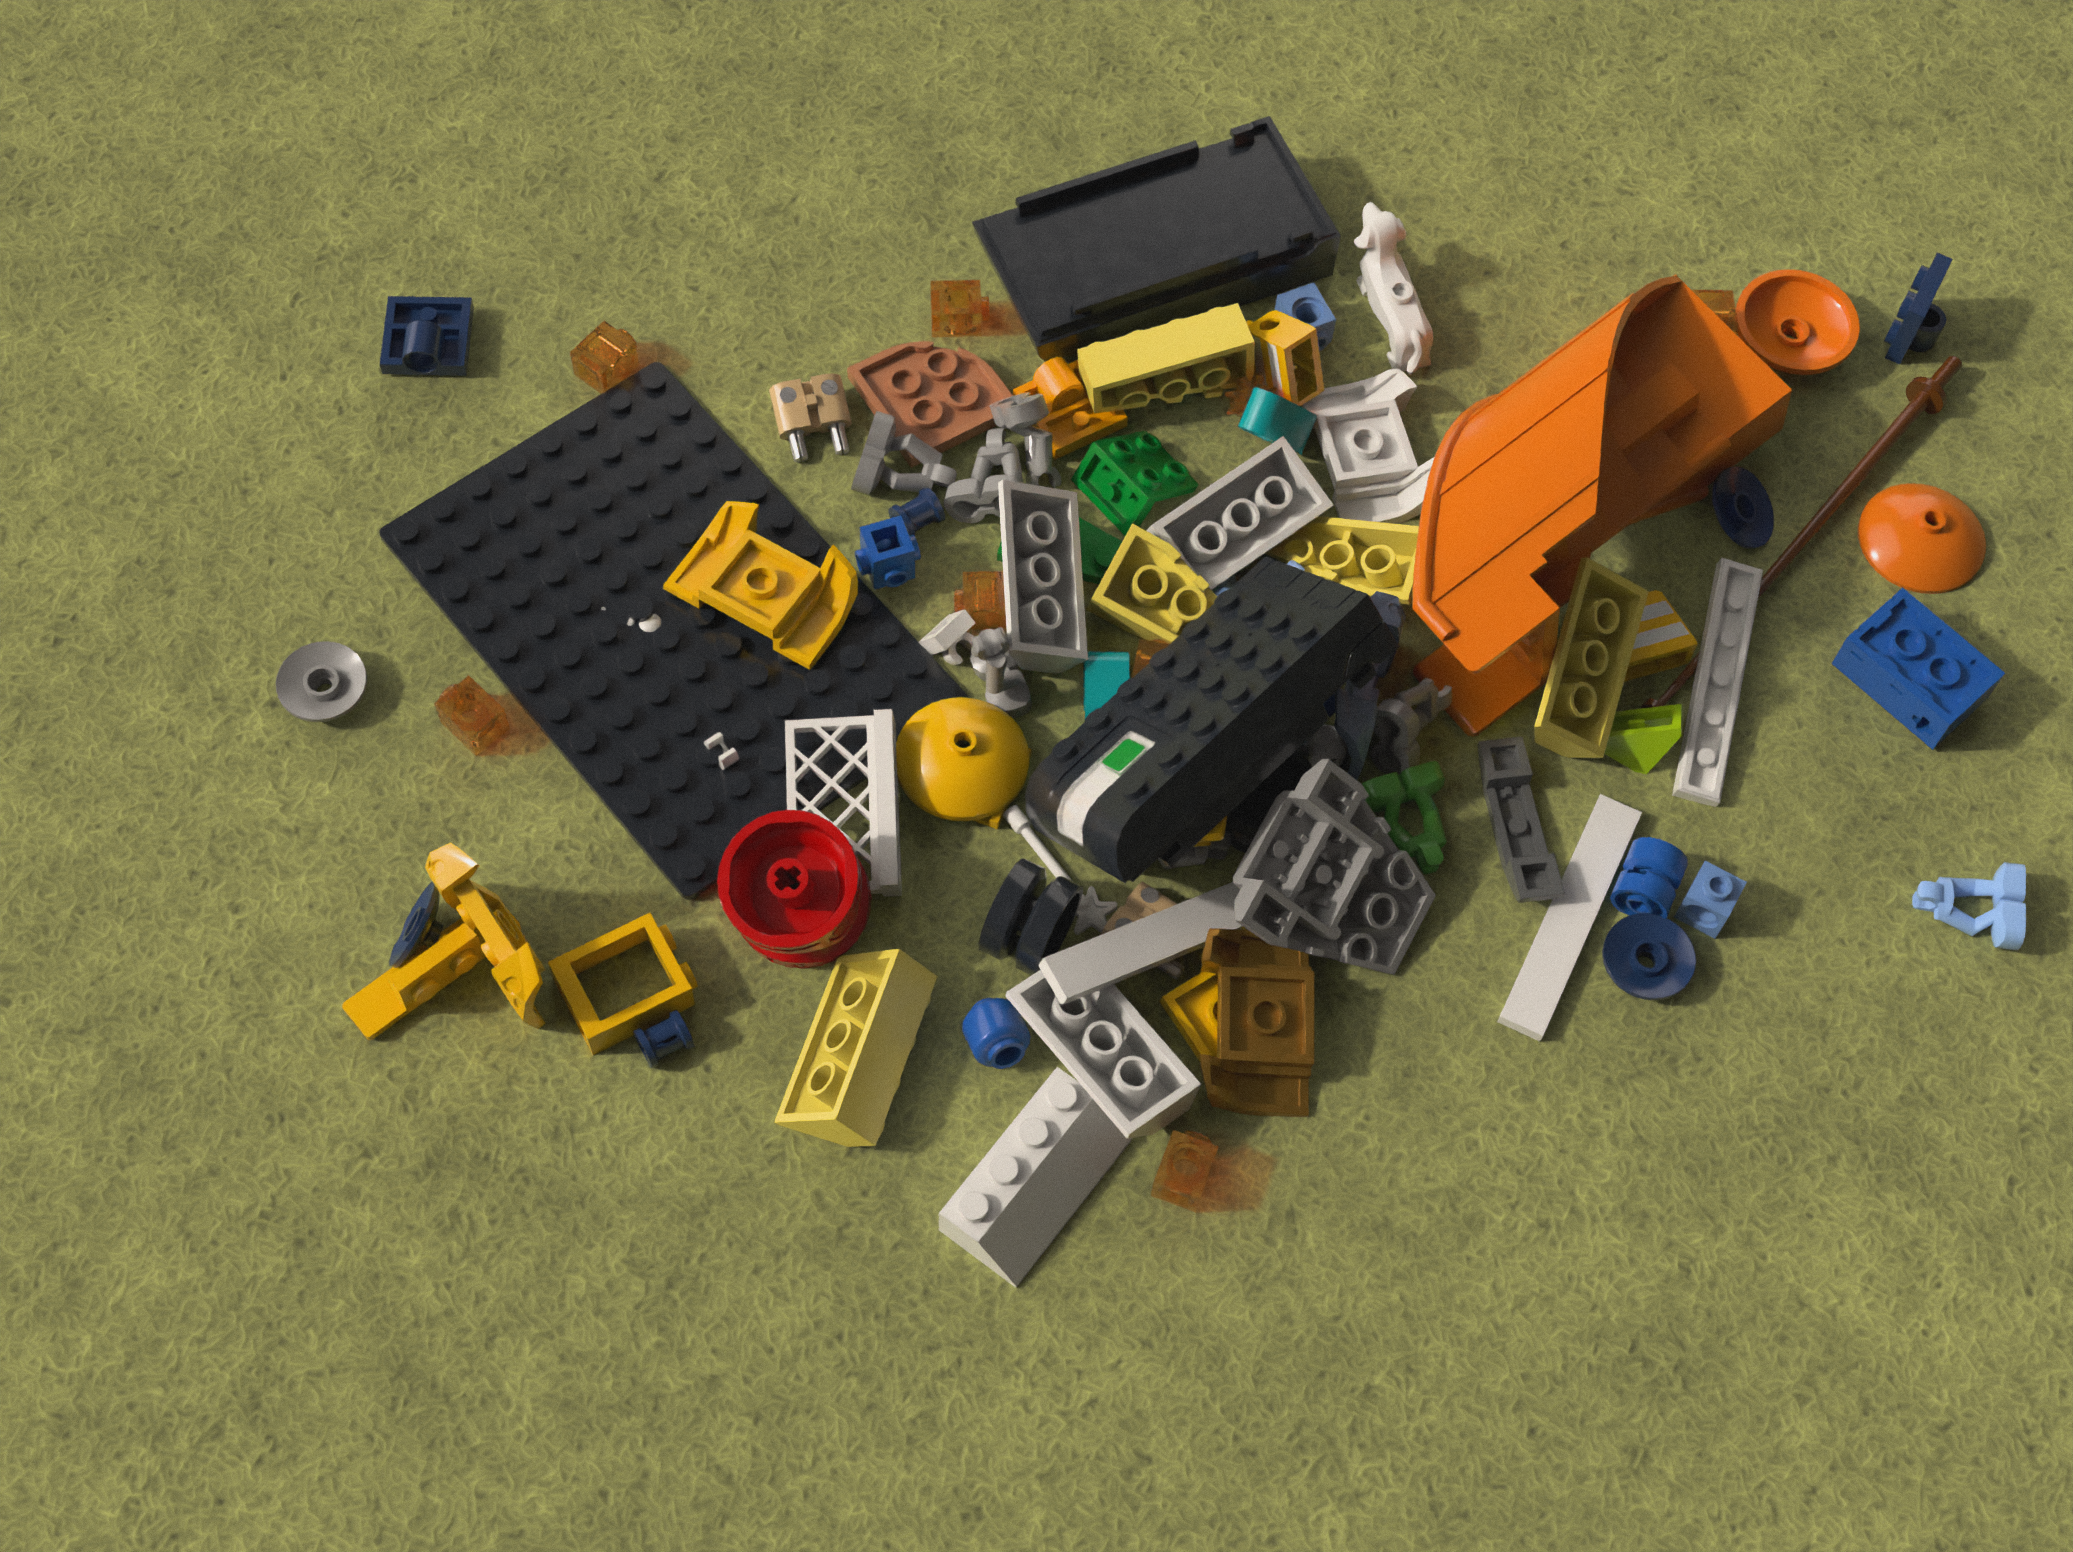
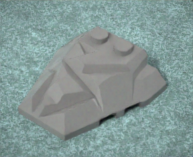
(1330, 876)

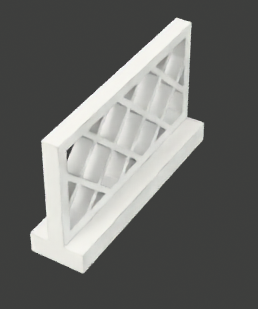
(881, 789)

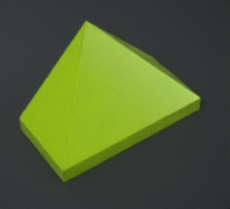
(1644, 736)

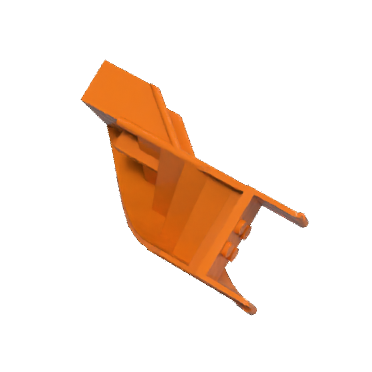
(1562, 462)

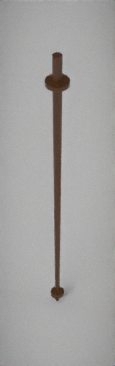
(1923, 395)

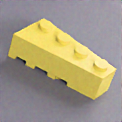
(1169, 361)

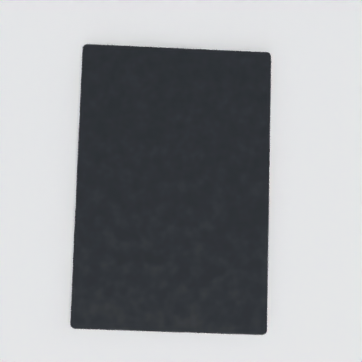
(600, 520)

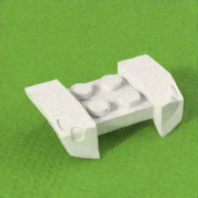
(1370, 449)

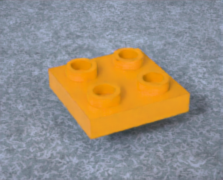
(1069, 408)

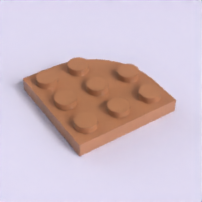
(931, 392)

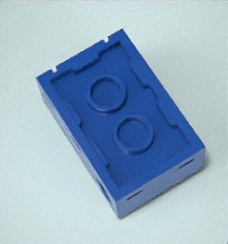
(1917, 668)

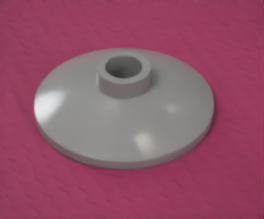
(318, 665)

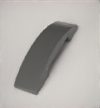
(1515, 821)

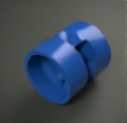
(1649, 877)

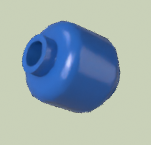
(996, 1033)

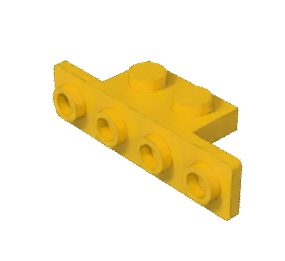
(416, 980)

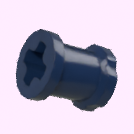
(919, 511)
(663, 1038)

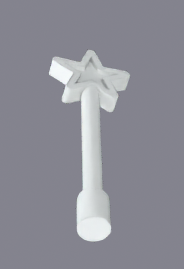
(1090, 910)

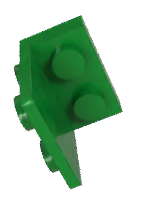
(1130, 475)

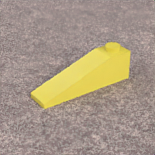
(1355, 554)
(1150, 589)

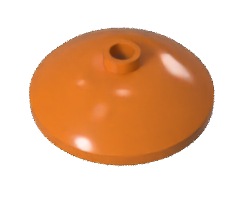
(1799, 306)
(1910, 550)

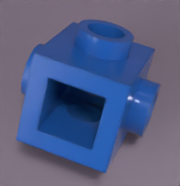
(887, 553)

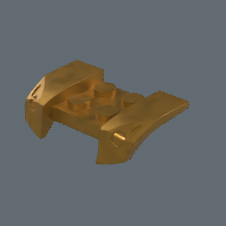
(1261, 1026)

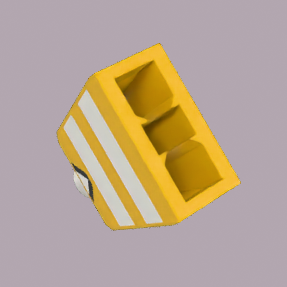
(1287, 356)
(1661, 639)

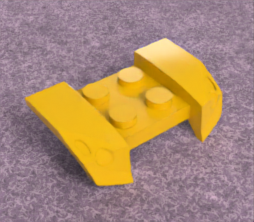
(767, 584)
(514, 960)

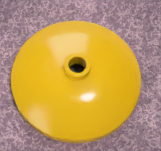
(957, 780)

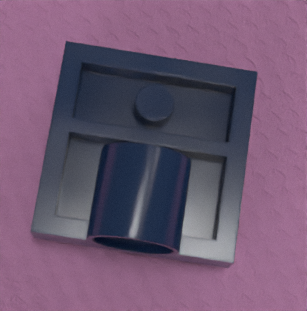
(1921, 318)
(427, 335)

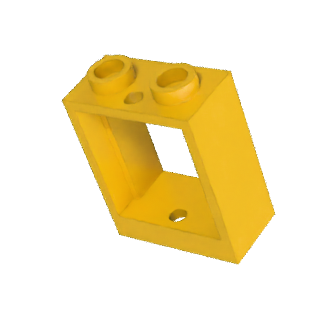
(644, 1014)

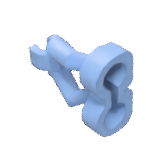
(2007, 895)

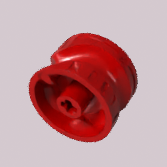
(761, 893)

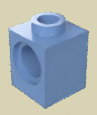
(1309, 307)
(1710, 899)

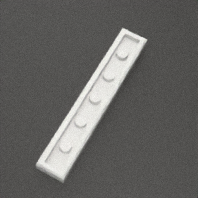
(1717, 683)
(1569, 918)
(1139, 945)

